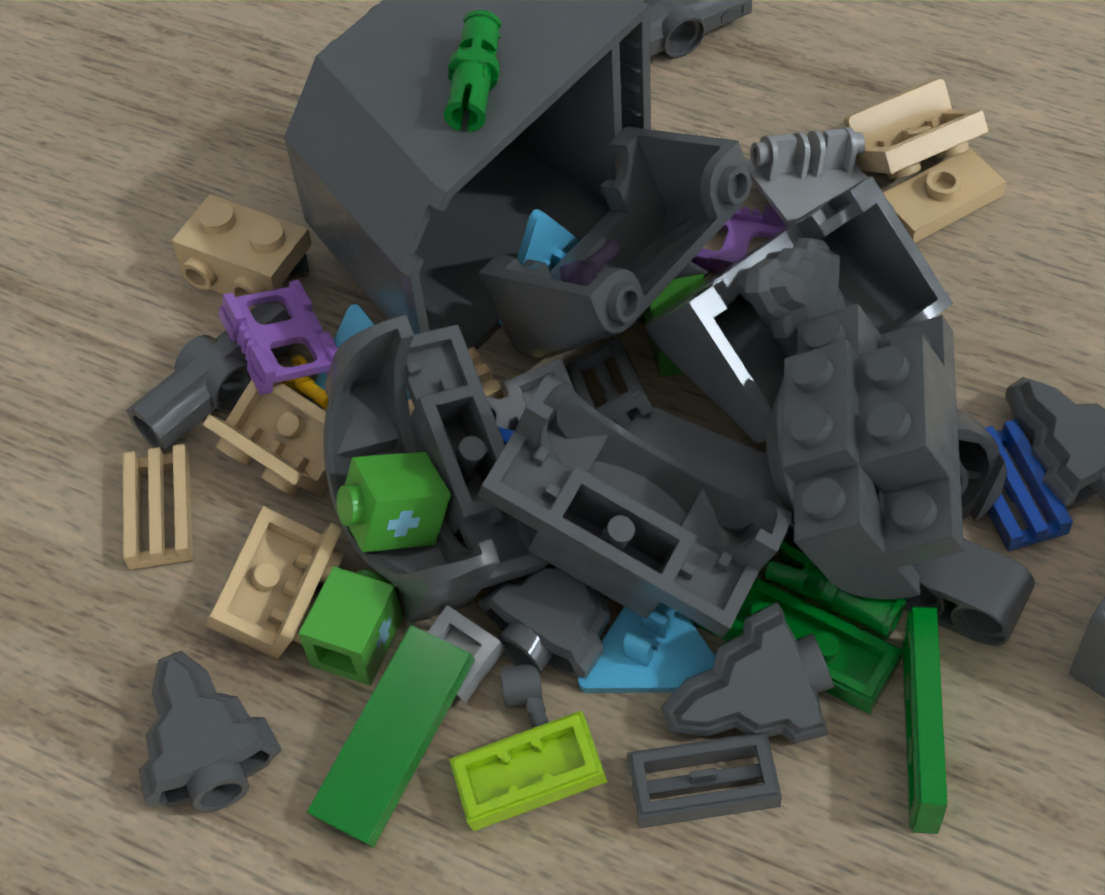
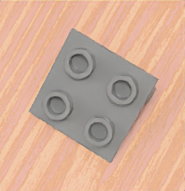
(804, 170)

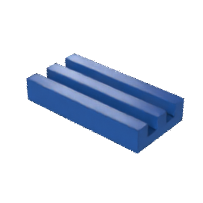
(1033, 473)

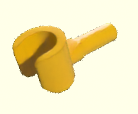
(306, 385)

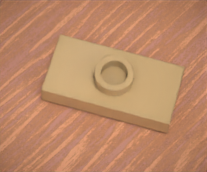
(945, 194)

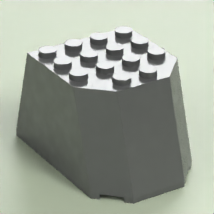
(430, 205)

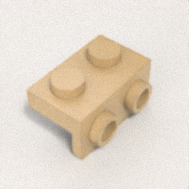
(913, 128)
(238, 248)
(280, 433)
(274, 582)

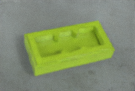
(527, 770)

